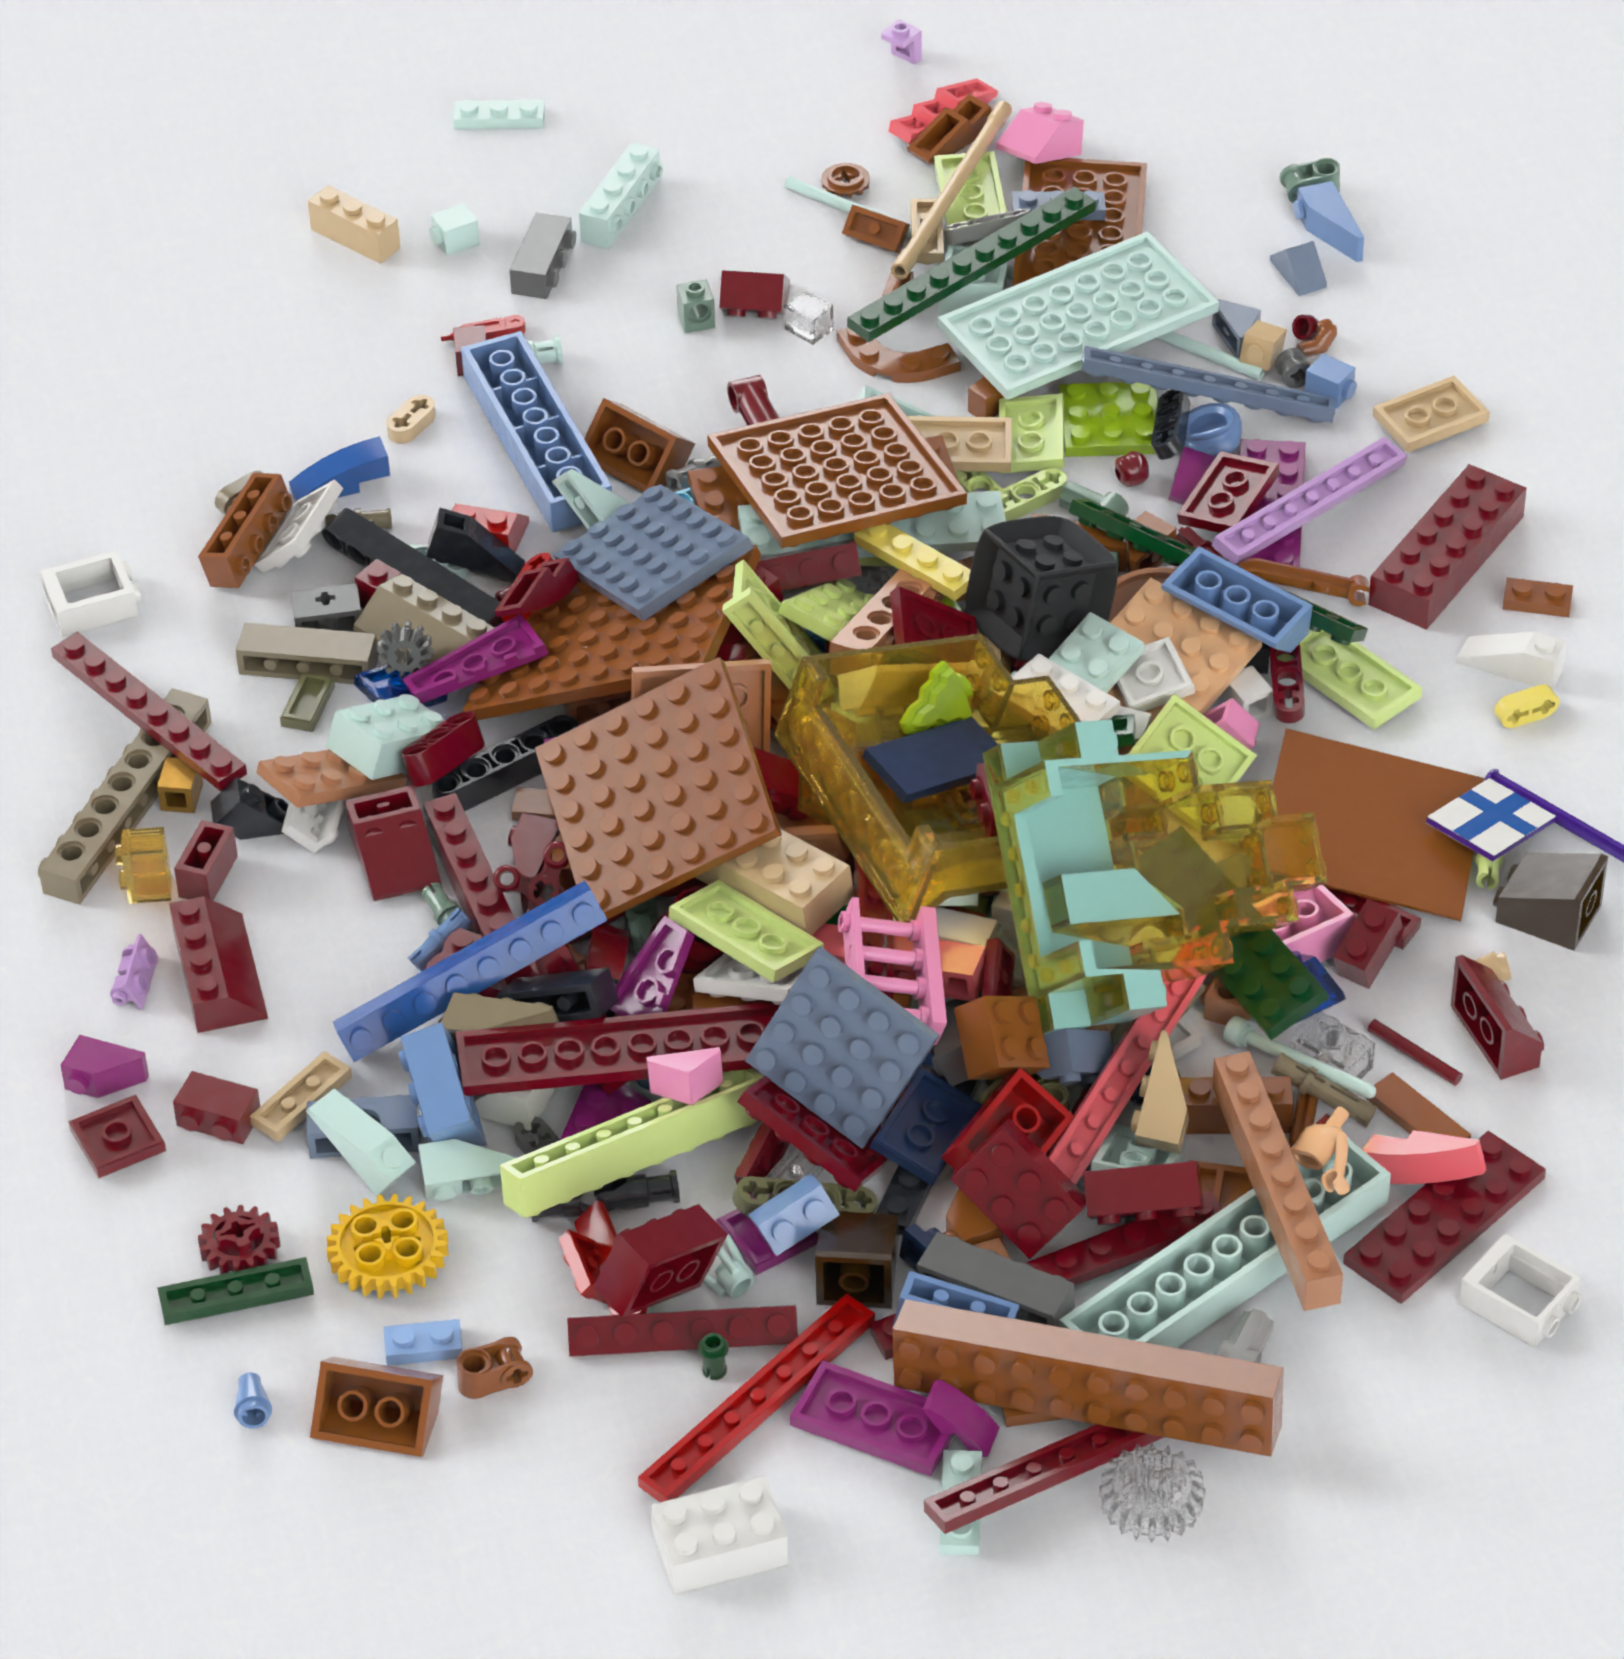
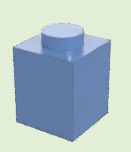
(1331, 378)

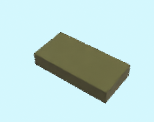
(307, 702)

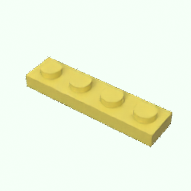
(915, 558)

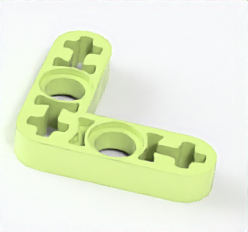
(1044, 486)

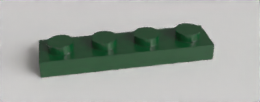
(235, 1291)

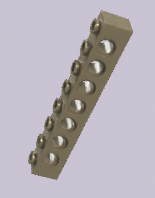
(115, 806)

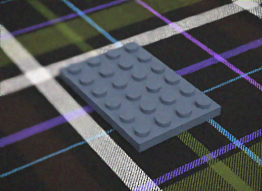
(653, 551)

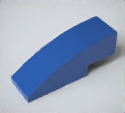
(348, 466)

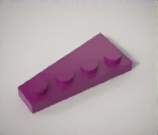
(484, 657)

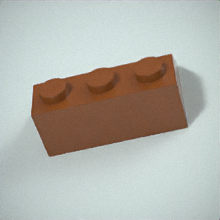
(635, 446)
(375, 1406)

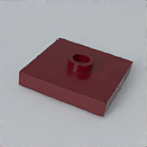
(117, 1136)

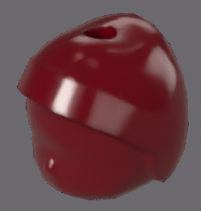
(1131, 469)

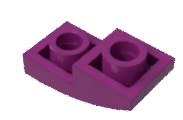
(1188, 473)
(958, 1414)

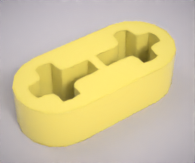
(1526, 706)

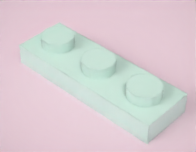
(499, 114)
(958, 1468)

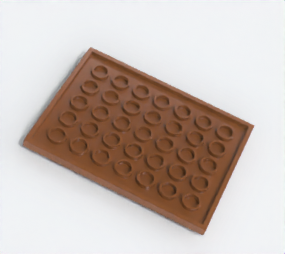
(599, 642)

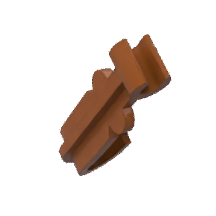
(1309, 579)

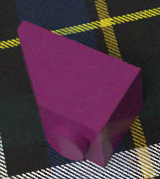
(102, 1067)

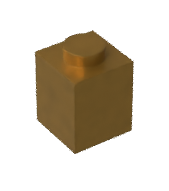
(178, 787)

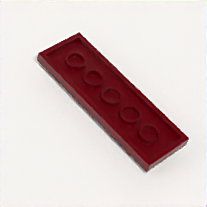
(1442, 1221)

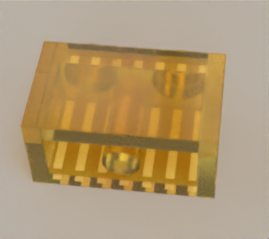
(145, 865)

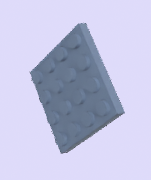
(842, 1047)

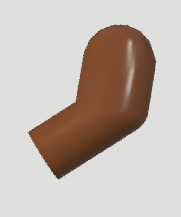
(1326, 334)

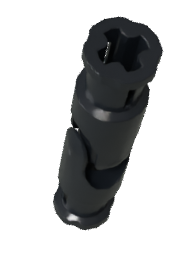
(623, 1193)

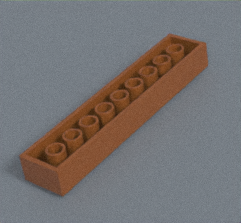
(1090, 1377)

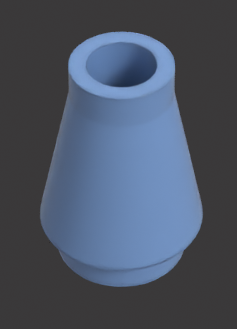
(252, 1403)

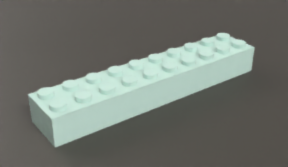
(1222, 1262)

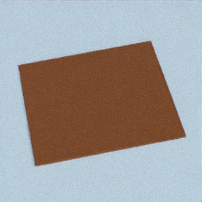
(1374, 821)

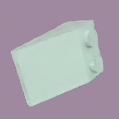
(981, 288)
(1122, 1151)

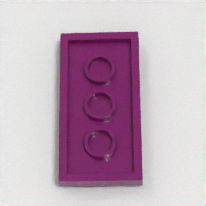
(870, 1418)

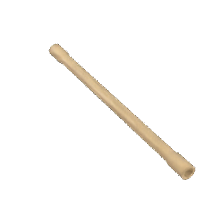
(909, 256)

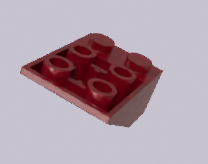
(392, 842)

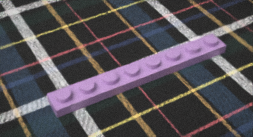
(1309, 501)

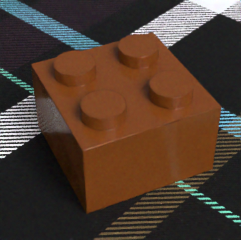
(1001, 1036)

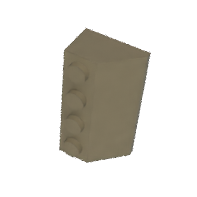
(406, 600)

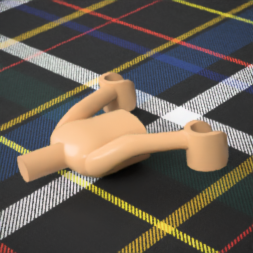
(1317, 1146)

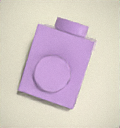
(904, 40)

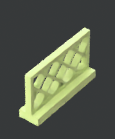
(757, 618)

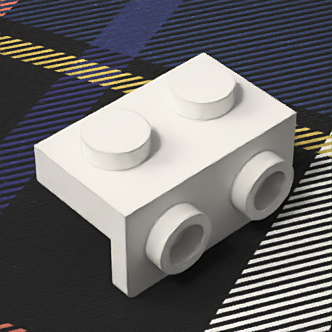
(313, 824)

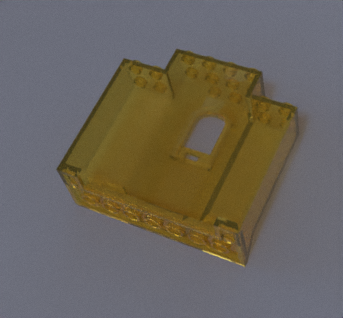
(854, 701)

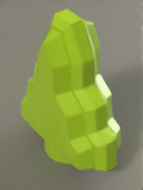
(939, 702)

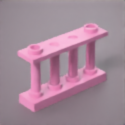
(923, 959)

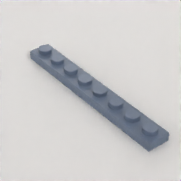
(1209, 384)

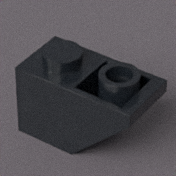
(249, 810)

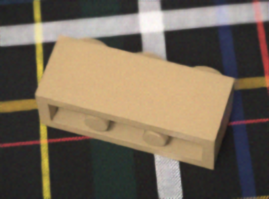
(354, 224)

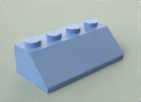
(1241, 600)

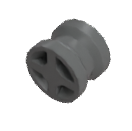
(1292, 367)

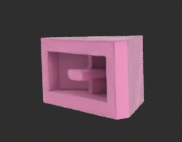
(685, 1074)

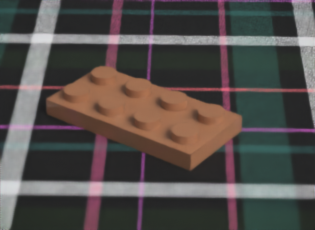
(321, 778)

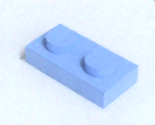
(422, 1342)

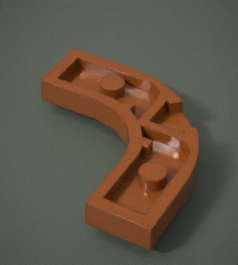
(902, 366)

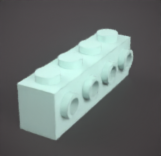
(620, 195)

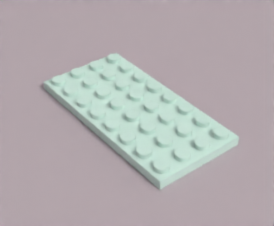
(1098, 301)

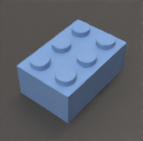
(437, 1087)

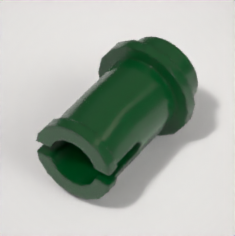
(713, 1351)

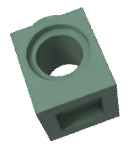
(695, 306)

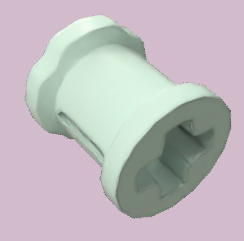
(547, 351)

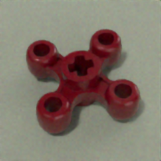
(527, 885)

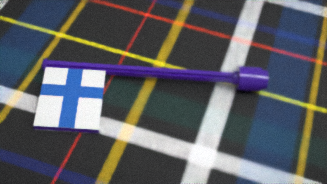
(1504, 815)

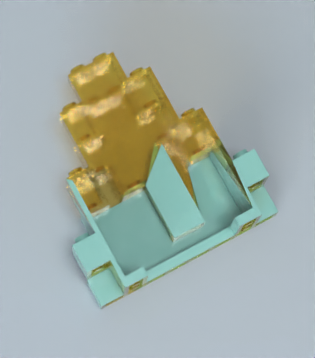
(1135, 870)

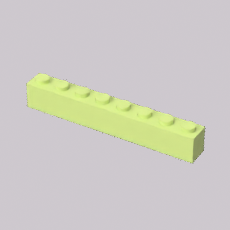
(623, 1146)

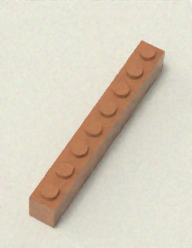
(1277, 1181)

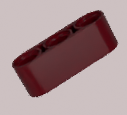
(443, 749)

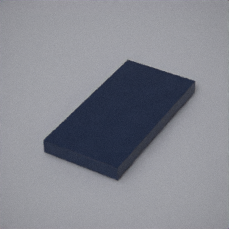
(930, 759)

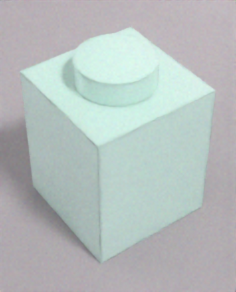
(454, 229)

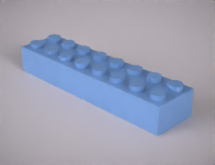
(530, 422)

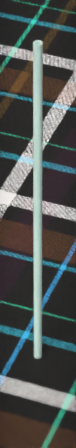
(1172, 338)

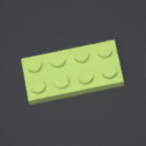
(980, 194)
(826, 607)
(1355, 678)
(745, 930)

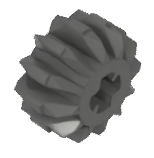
(401, 638)

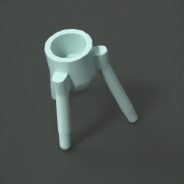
(732, 1275)

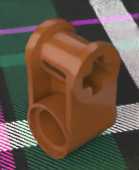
(491, 1368)

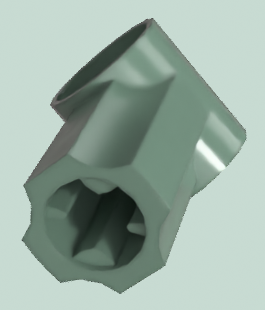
(1111, 500)
(640, 921)

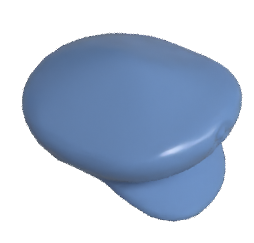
(1213, 429)

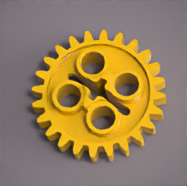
(387, 1246)

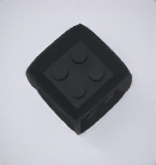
(1038, 583)

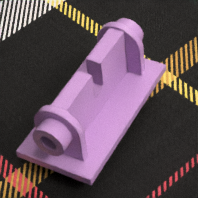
(135, 973)

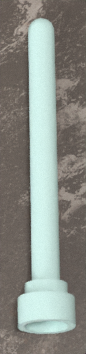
(1241, 1033)

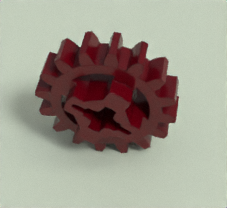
(238, 1240)

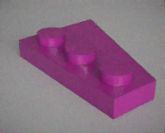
(654, 971)

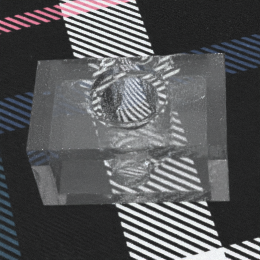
(1334, 1044)

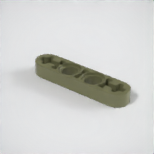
(762, 1185)

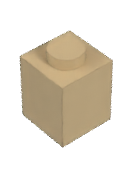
(1262, 345)

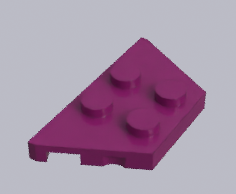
(596, 1107)

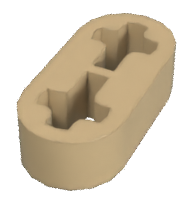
(411, 419)

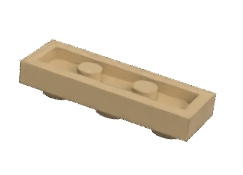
(934, 249)
(289, 1104)

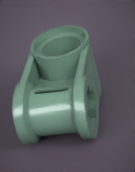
(1308, 174)

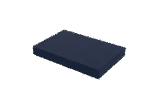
(924, 1125)

